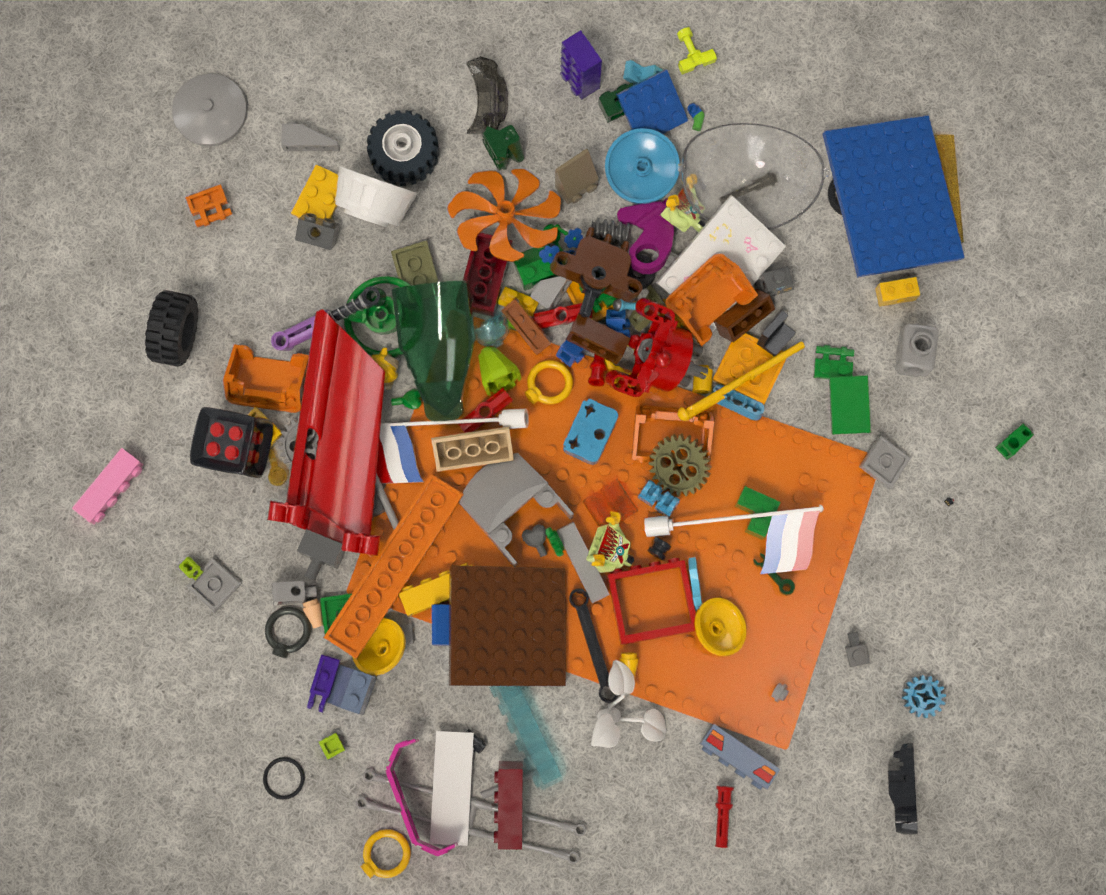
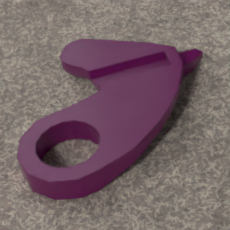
(656, 234)

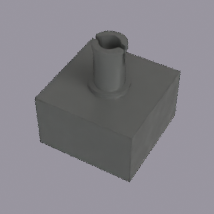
(320, 551)

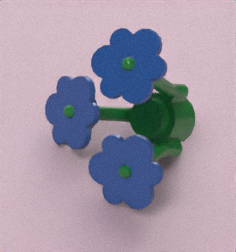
(571, 238)

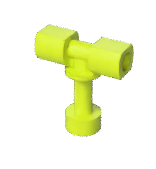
(695, 56)

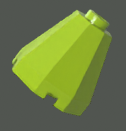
(497, 370)

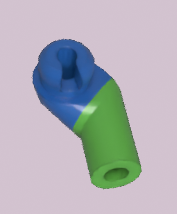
(698, 116)

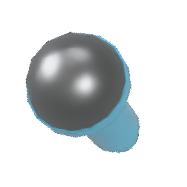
(620, 305)

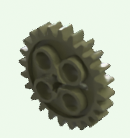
(695, 458)

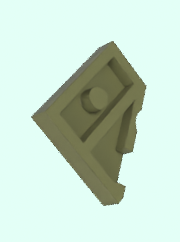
(639, 321)

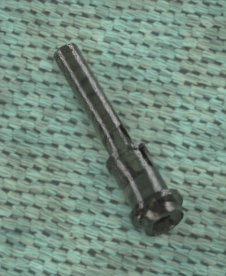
(758, 184)

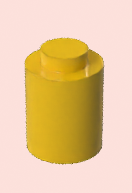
(703, 386)

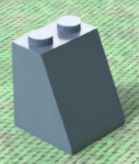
(352, 690)

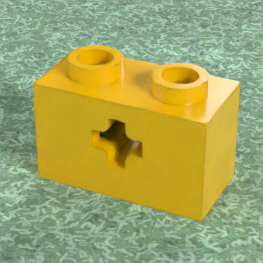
(897, 291)

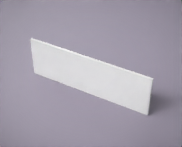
(451, 788)

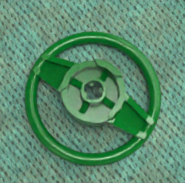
(370, 315)

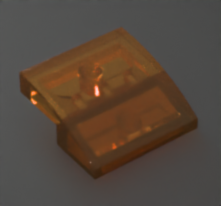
(607, 499)

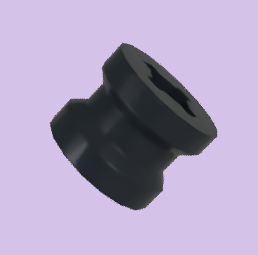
(659, 548)

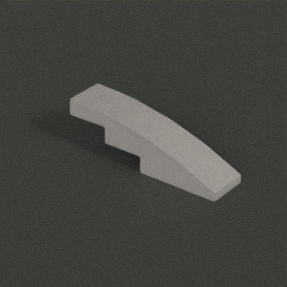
(577, 554)

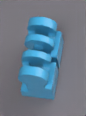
(652, 493)

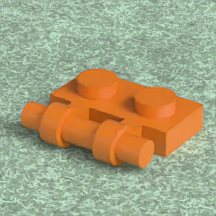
(206, 201)

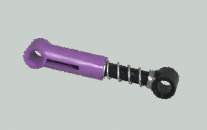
(303, 330)

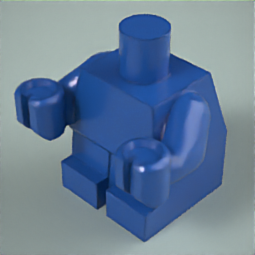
(616, 321)

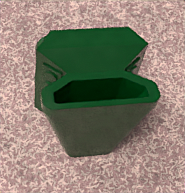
(503, 145)

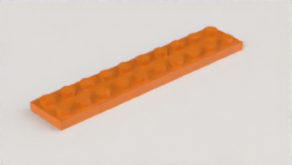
(393, 566)

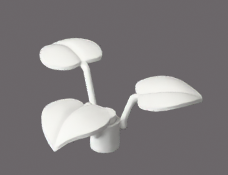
(605, 732)

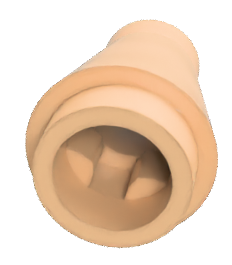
(313, 612)

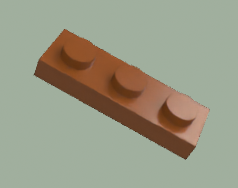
(526, 326)

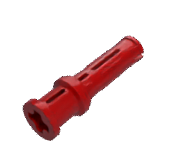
(597, 368)
(724, 806)

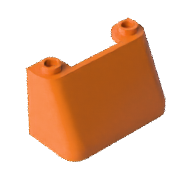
(709, 295)
(265, 381)
(657, 422)

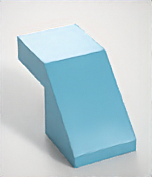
(636, 73)

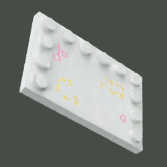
(731, 233)

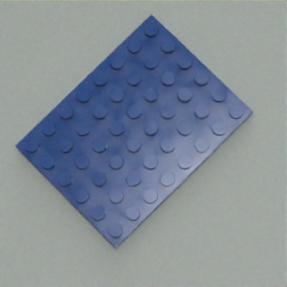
(893, 196)

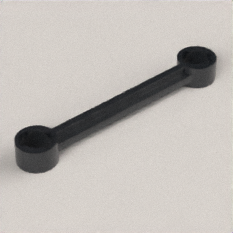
(592, 643)

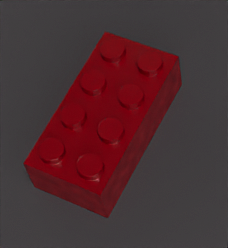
(485, 276)

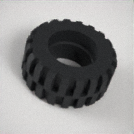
(171, 328)

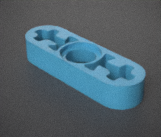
(740, 409)

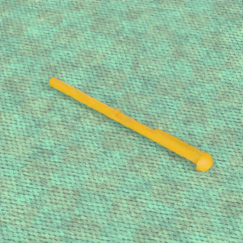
(717, 396)

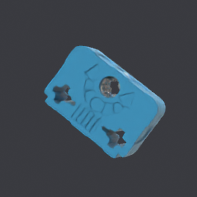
(584, 429)

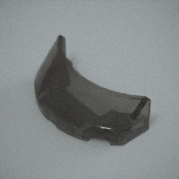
(491, 95)

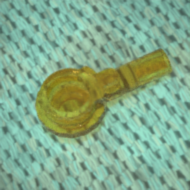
(277, 475)

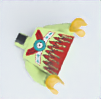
(681, 213)
(610, 546)

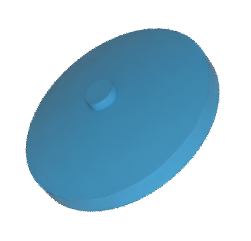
(642, 166)

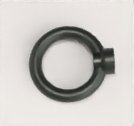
(280, 649)

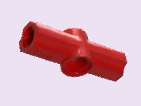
(552, 317)
(495, 403)

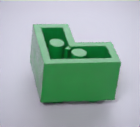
(754, 503)

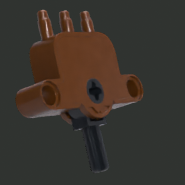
(598, 270)

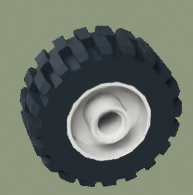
(403, 147)

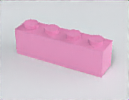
(108, 486)

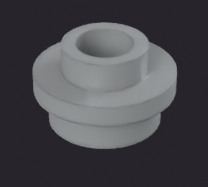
(780, 692)

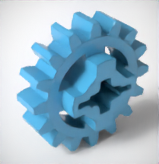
(920, 703)

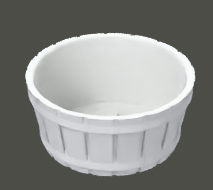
(372, 198)

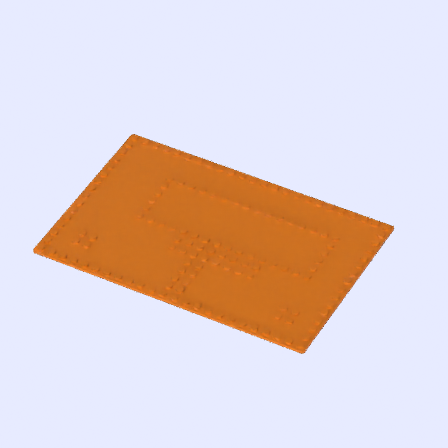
(672, 670)

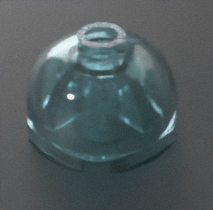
(492, 331)

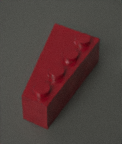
(509, 805)

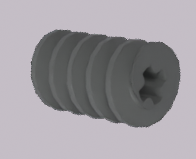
(618, 233)

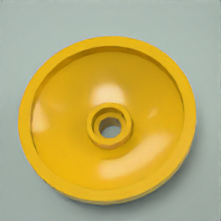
(727, 623)
(373, 659)

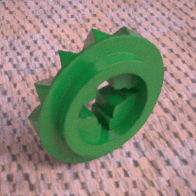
(555, 541)

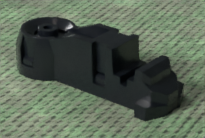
(903, 792)

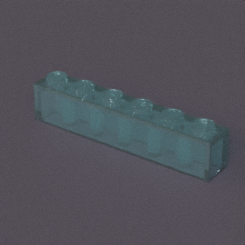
(528, 735)

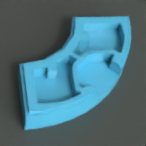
(695, 583)

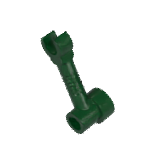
(777, 579)

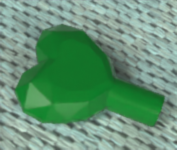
(409, 400)

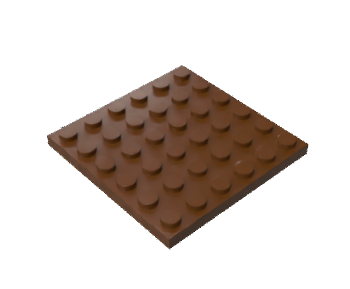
(507, 626)

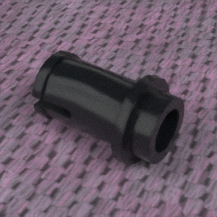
(478, 744)

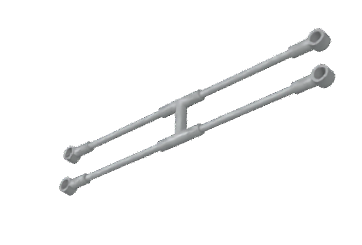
(474, 804)

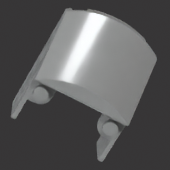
(500, 492)

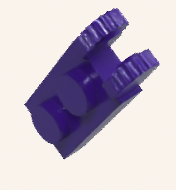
(323, 681)

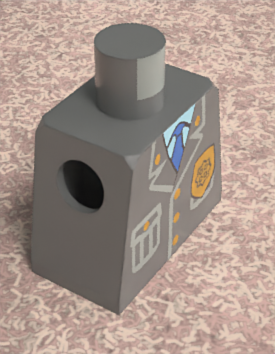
(775, 281)

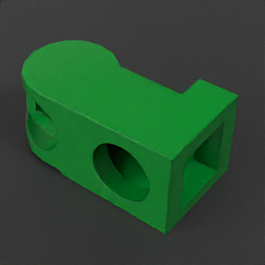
(1014, 441)

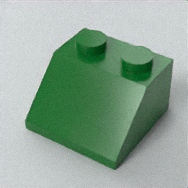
(532, 269)

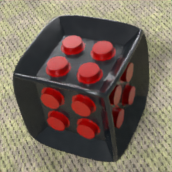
(231, 442)

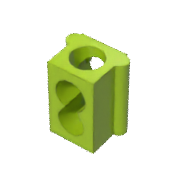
(185, 568)

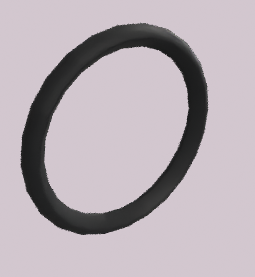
(301, 775)

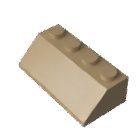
(472, 449)

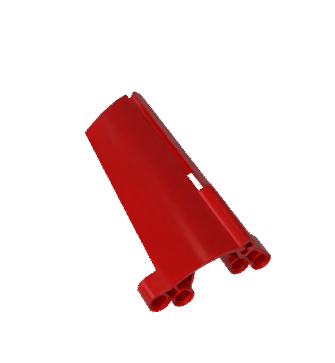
(345, 409)

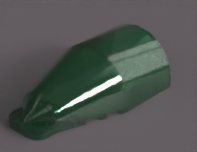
(437, 342)

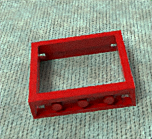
(658, 633)

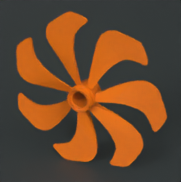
(504, 213)

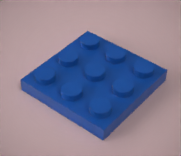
(653, 104)

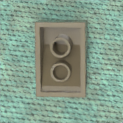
(576, 177)

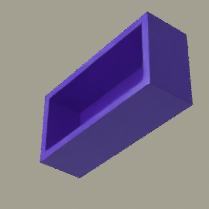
(580, 65)

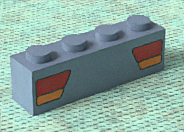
(739, 756)

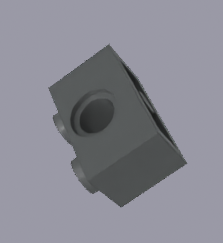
(307, 234)

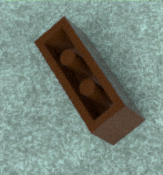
(742, 318)
(598, 339)

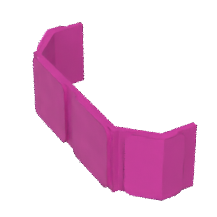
(405, 812)

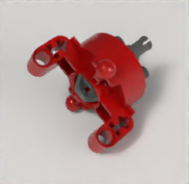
(660, 355)

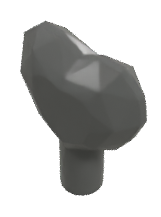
(536, 538)

